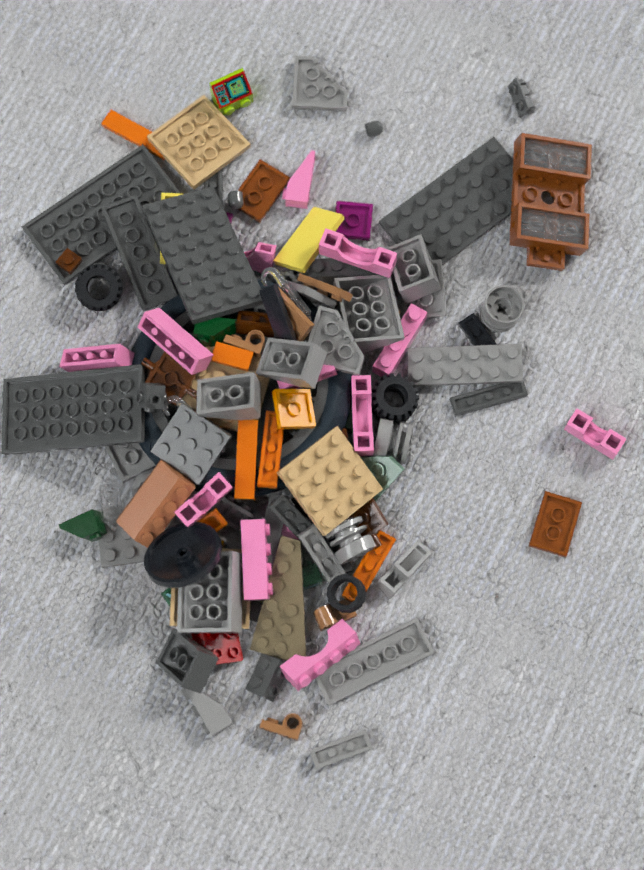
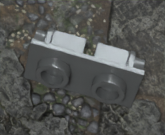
(518, 91)

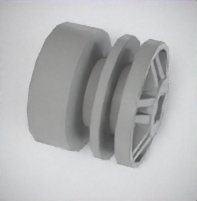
(503, 299)
(393, 440)
(350, 540)

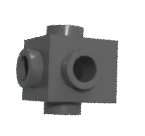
(151, 396)

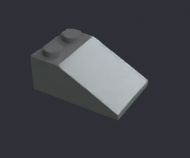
(414, 269)
(292, 362)
(229, 397)

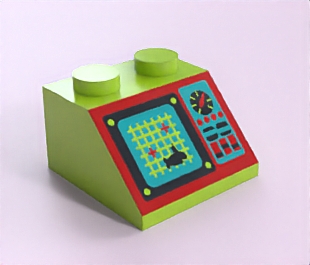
(231, 92)

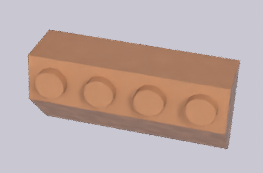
(155, 503)

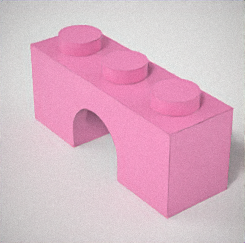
(604, 441)
(204, 500)

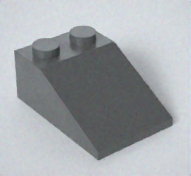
(187, 661)

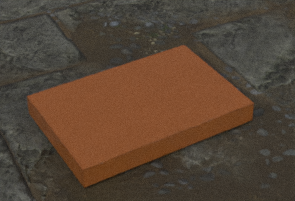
(262, 190)
(555, 524)

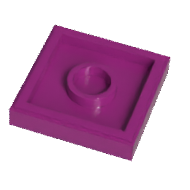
(356, 220)

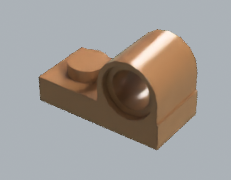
(236, 341)
(328, 616)
(272, 726)

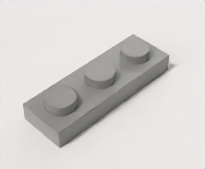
(321, 553)
(341, 749)

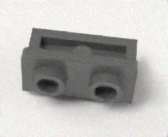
(233, 511)
(266, 677)

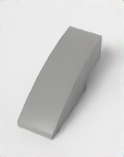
(403, 569)

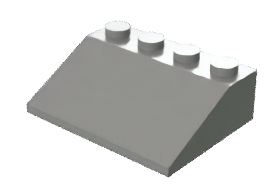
(372, 312)
(215, 600)

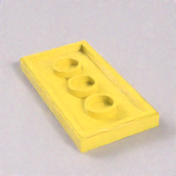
(304, 243)

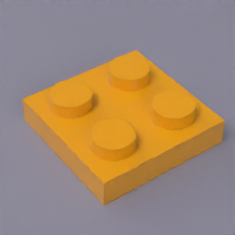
(293, 408)

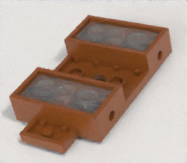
(554, 228)

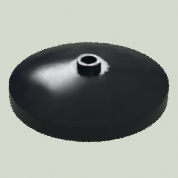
(183, 555)

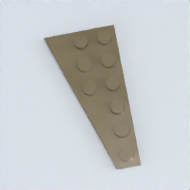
(282, 618)

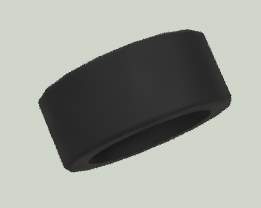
(333, 586)

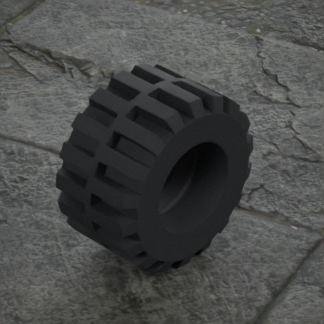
(83, 280)
(401, 387)

